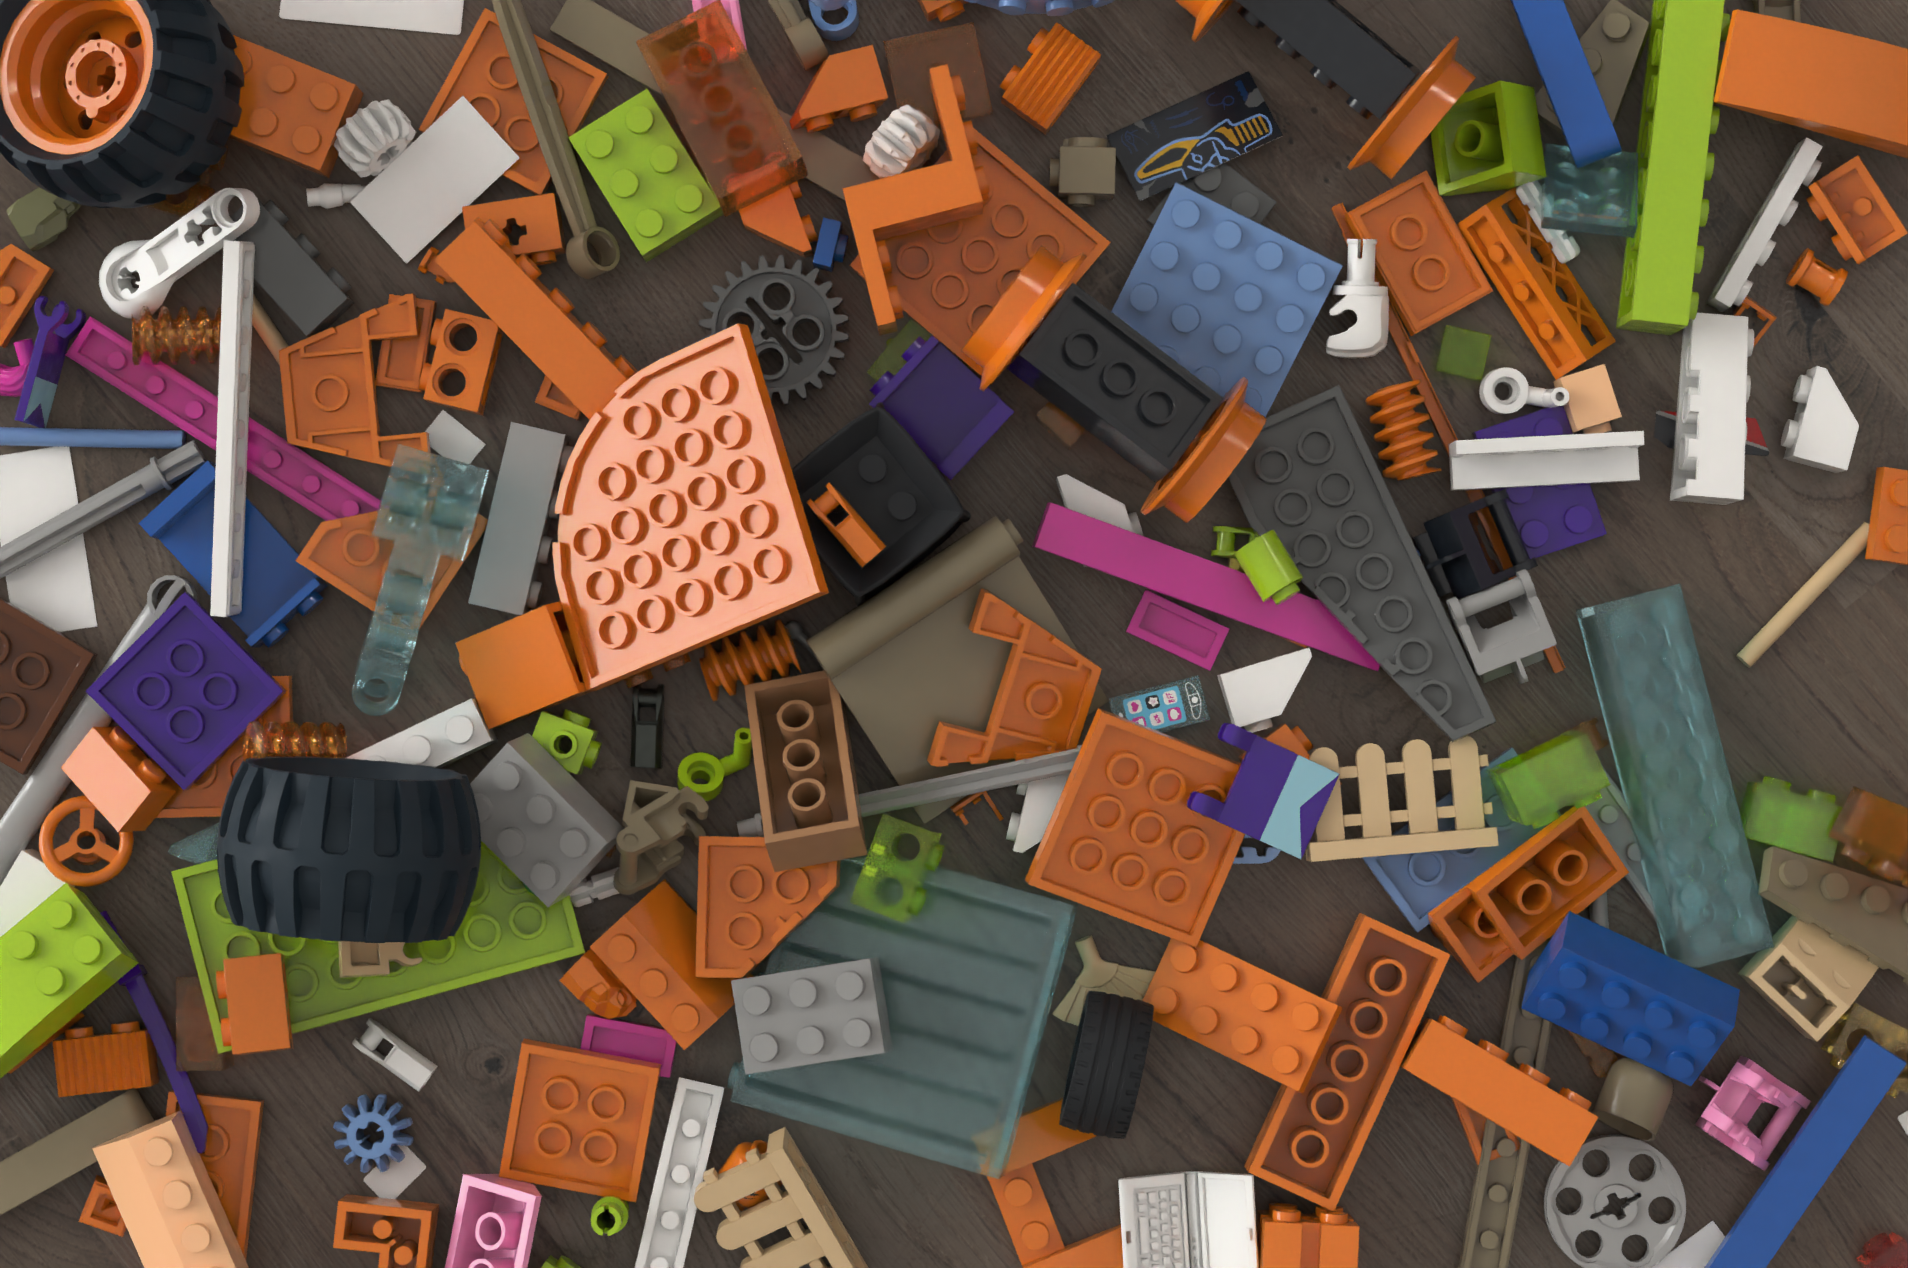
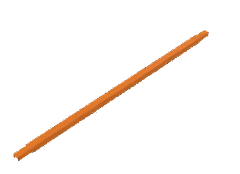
(1440, 422)

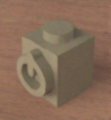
(1084, 171)

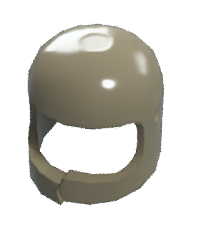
(1634, 1095)

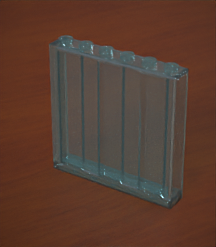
(963, 1010)

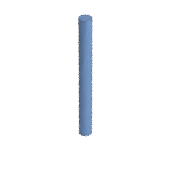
(92, 438)

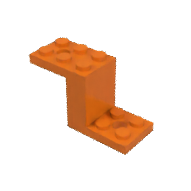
(917, 198)

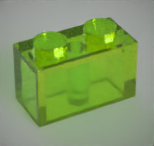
(1790, 819)

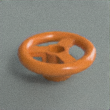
(54, 857)

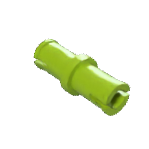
(602, 1222)

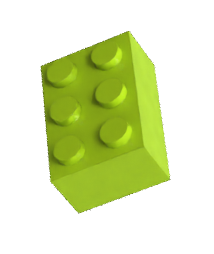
(646, 175)

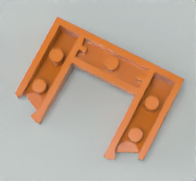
(1027, 1208)

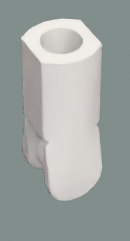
(402, 1058)

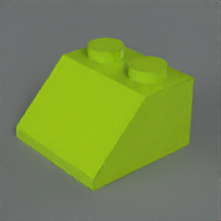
(1489, 141)

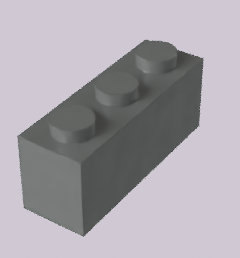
(292, 275)

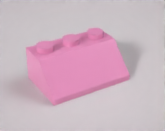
(493, 1223)

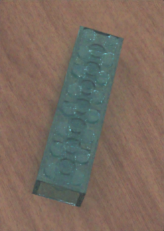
(1675, 777)

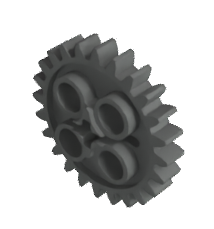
(806, 304)

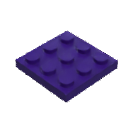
(185, 691)

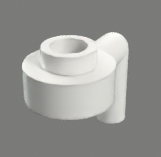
(1519, 392)

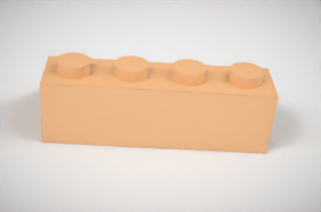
(168, 1198)

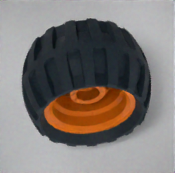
(143, 77)
(348, 849)

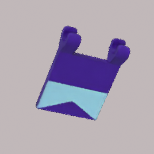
(46, 361)
(1273, 794)

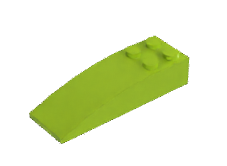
(53, 970)

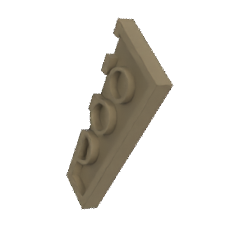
(1843, 902)

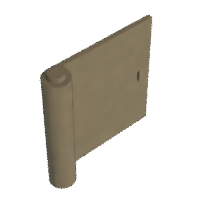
(915, 662)

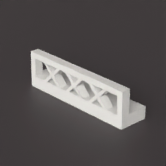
(1545, 460)

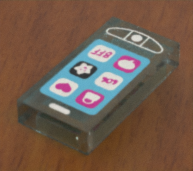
(1164, 705)

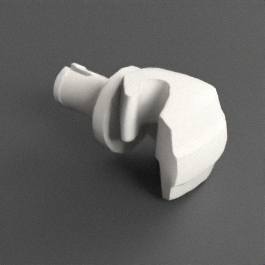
(1366, 300)

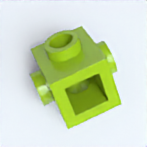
(584, 750)

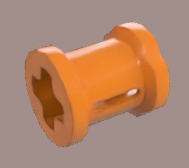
(1816, 277)

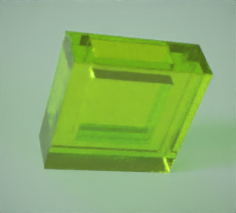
(1463, 353)

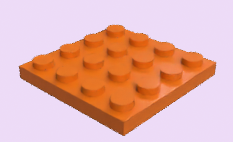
(962, 268)
(1126, 831)

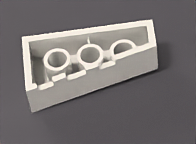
(1712, 410)

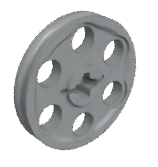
(1635, 1213)

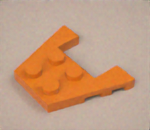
(333, 386)
(1038, 700)

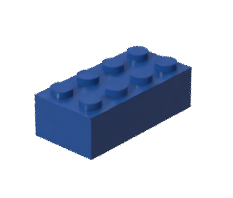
(1630, 999)

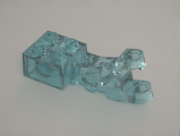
(427, 516)

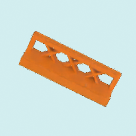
(1531, 286)

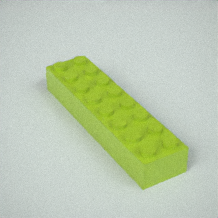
(1672, 165)

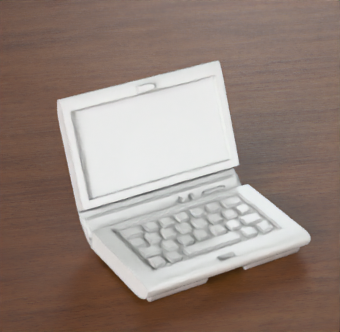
(1188, 1220)

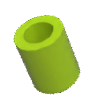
(1269, 568)

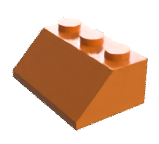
(656, 960)

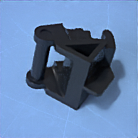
(1457, 554)

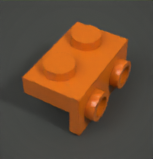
(1856, 211)

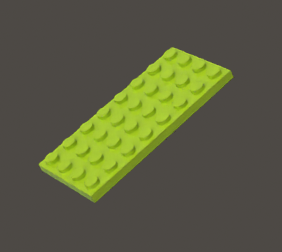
(499, 936)

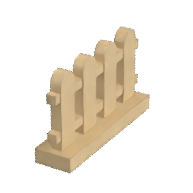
(1420, 803)
(801, 1200)

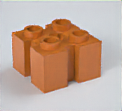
(1306, 1240)

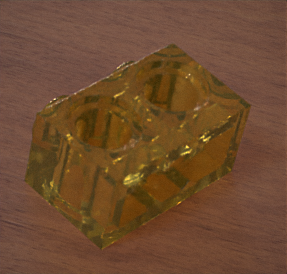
(1875, 1027)

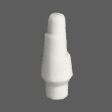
(332, 195)

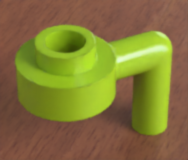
(714, 770)

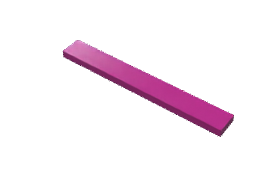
(196, 413)
(1193, 581)

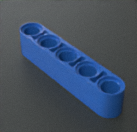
(1567, 80)

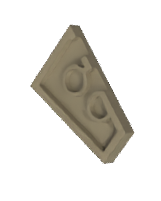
(1613, 53)

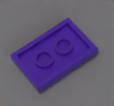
(1548, 515)

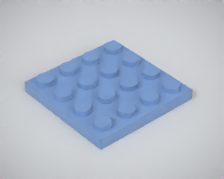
(1225, 295)

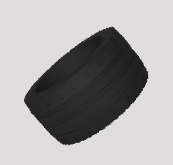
(1106, 1065)

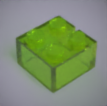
(1549, 778)

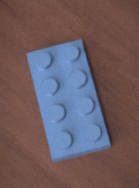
(1427, 879)

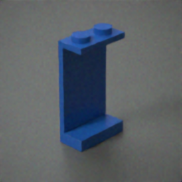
(272, 580)

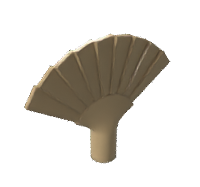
(1101, 977)

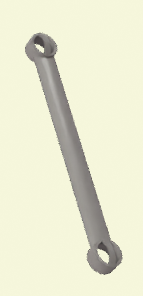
(48, 779)

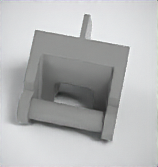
(1509, 644)

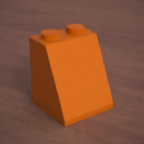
(522, 666)

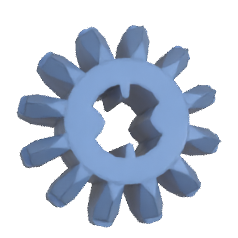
(363, 1118)

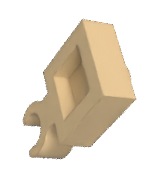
(371, 959)

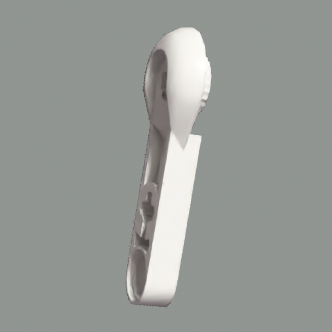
(172, 253)

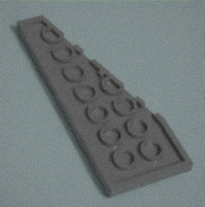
(1336, 518)

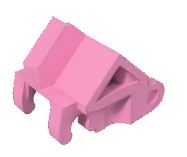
(1737, 1102)

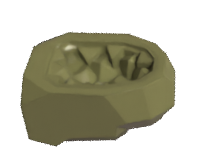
(41, 217)

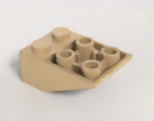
(1808, 976)

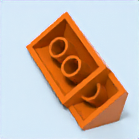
(1527, 894)

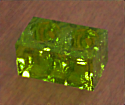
(886, 863)

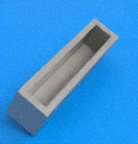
(520, 520)

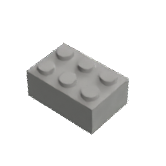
(541, 820)
(812, 1015)

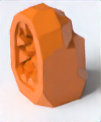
(598, 987)

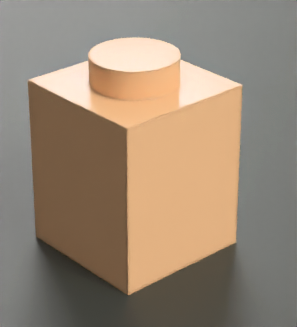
(1590, 401)

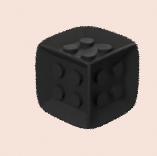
(890, 488)

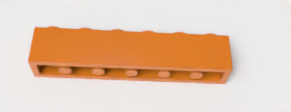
(535, 317)

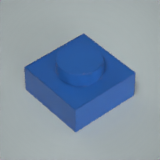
(830, 245)

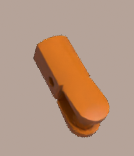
(853, 531)

